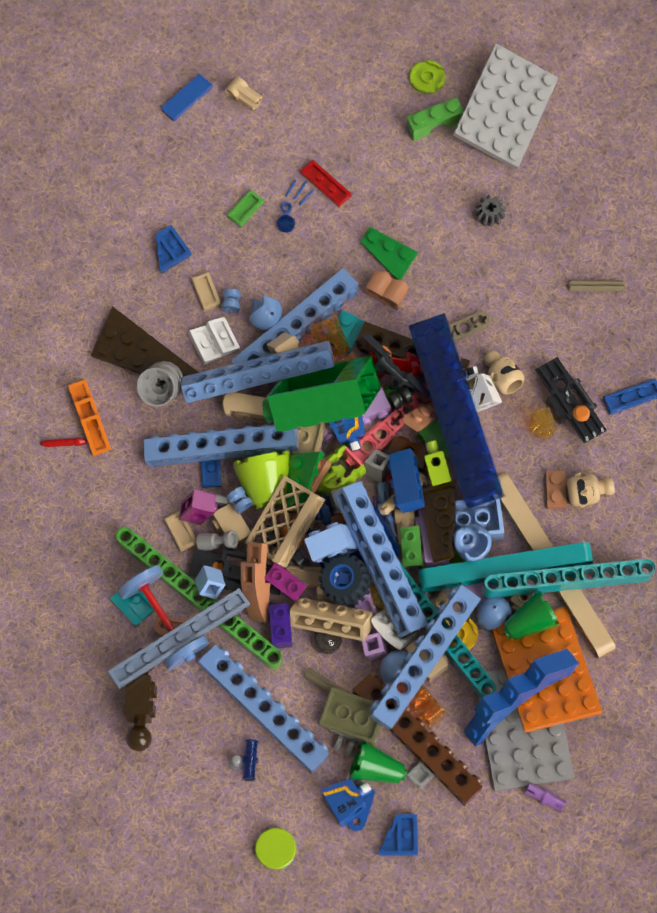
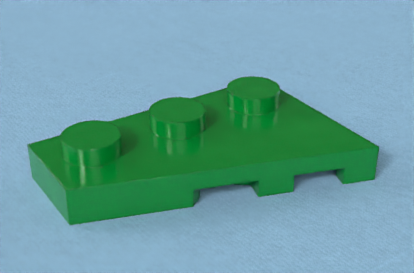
(389, 252)
(302, 470)

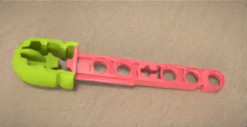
(357, 458)

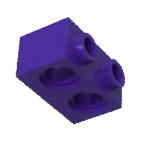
(280, 625)

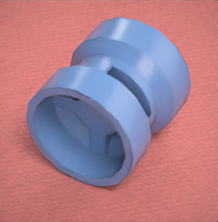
(231, 300)
(239, 500)

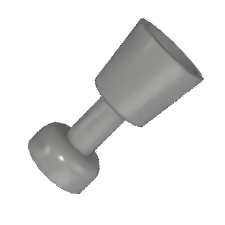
(211, 541)

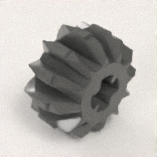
(483, 213)

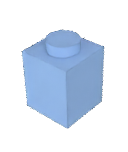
(210, 582)

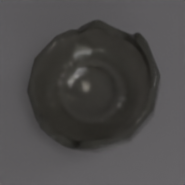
(325, 643)

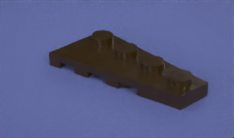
(440, 518)

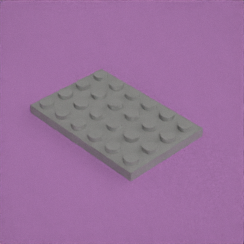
(505, 106)
(525, 757)

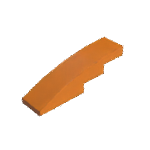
(89, 417)

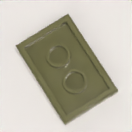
(349, 716)

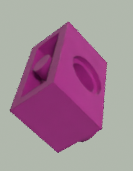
(198, 507)
(285, 581)

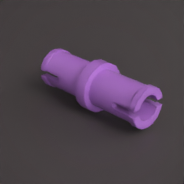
(545, 797)

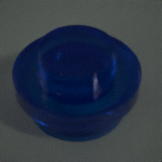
(286, 223)

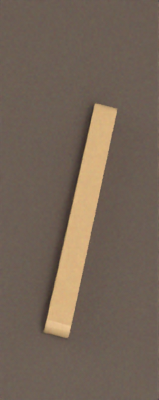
(536, 539)

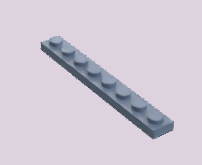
(178, 638)

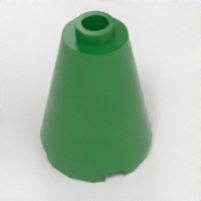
(531, 618)
(376, 765)

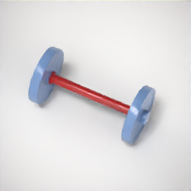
(140, 583)

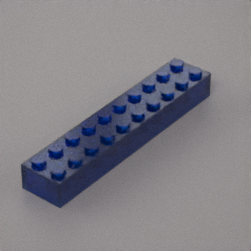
(456, 411)

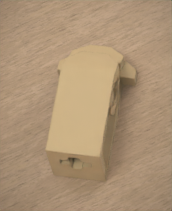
(244, 407)

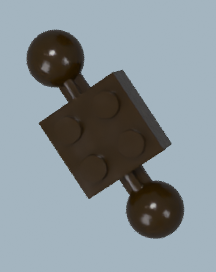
(140, 709)

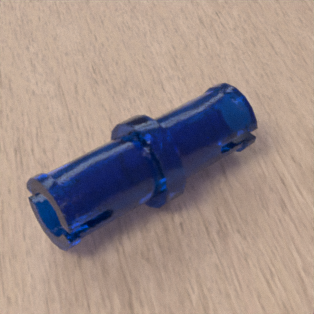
(250, 760)

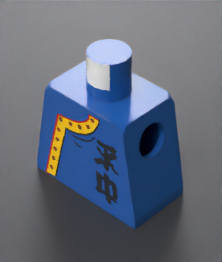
(348, 431)
(346, 800)

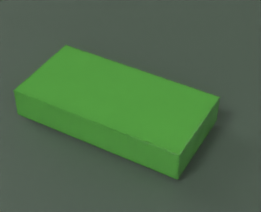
(245, 208)

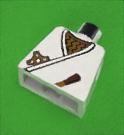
(482, 389)

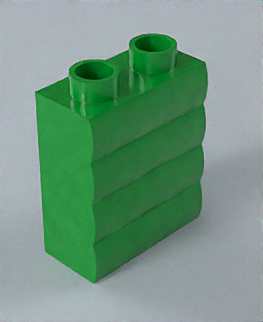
(323, 395)

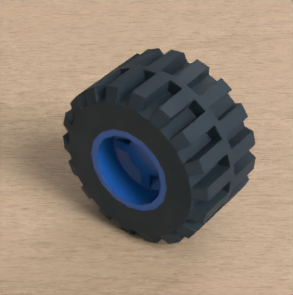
(345, 580)

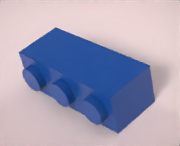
(406, 481)

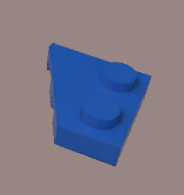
(170, 248)
(402, 837)

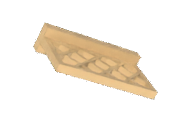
(299, 525)

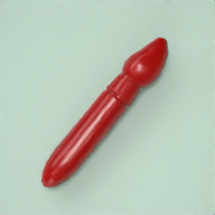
(64, 442)

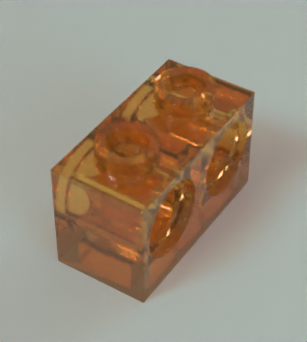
(335, 334)
(427, 707)

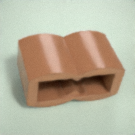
(386, 289)

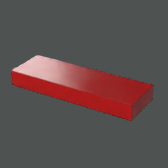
(325, 183)

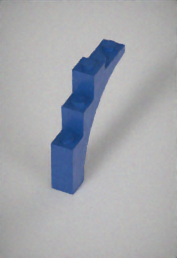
(516, 690)

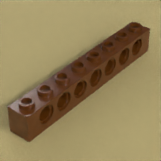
(463, 793)

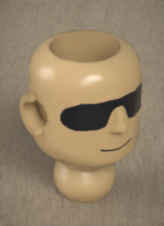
(504, 373)
(586, 489)

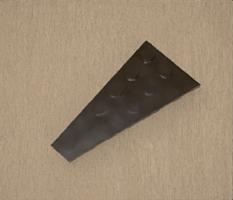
(132, 347)

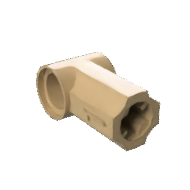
(240, 91)
(403, 520)

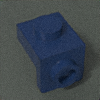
(323, 515)

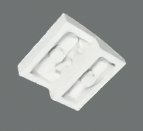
(221, 337)
(387, 630)

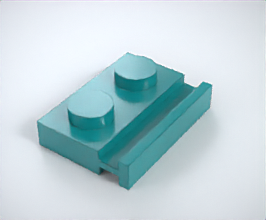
(351, 327)
(134, 608)

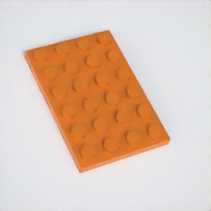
(563, 700)

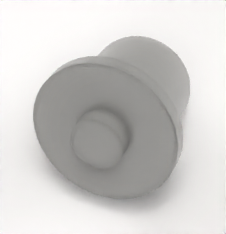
(235, 762)

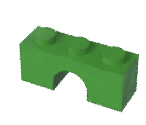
(423, 122)

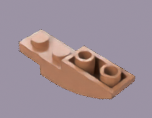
(253, 582)

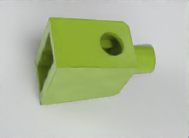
(438, 473)

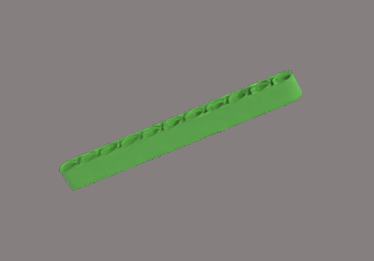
(188, 594)

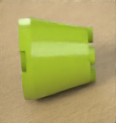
(262, 475)

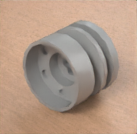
(157, 393)

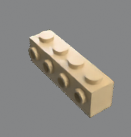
(331, 619)

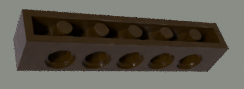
(391, 339)

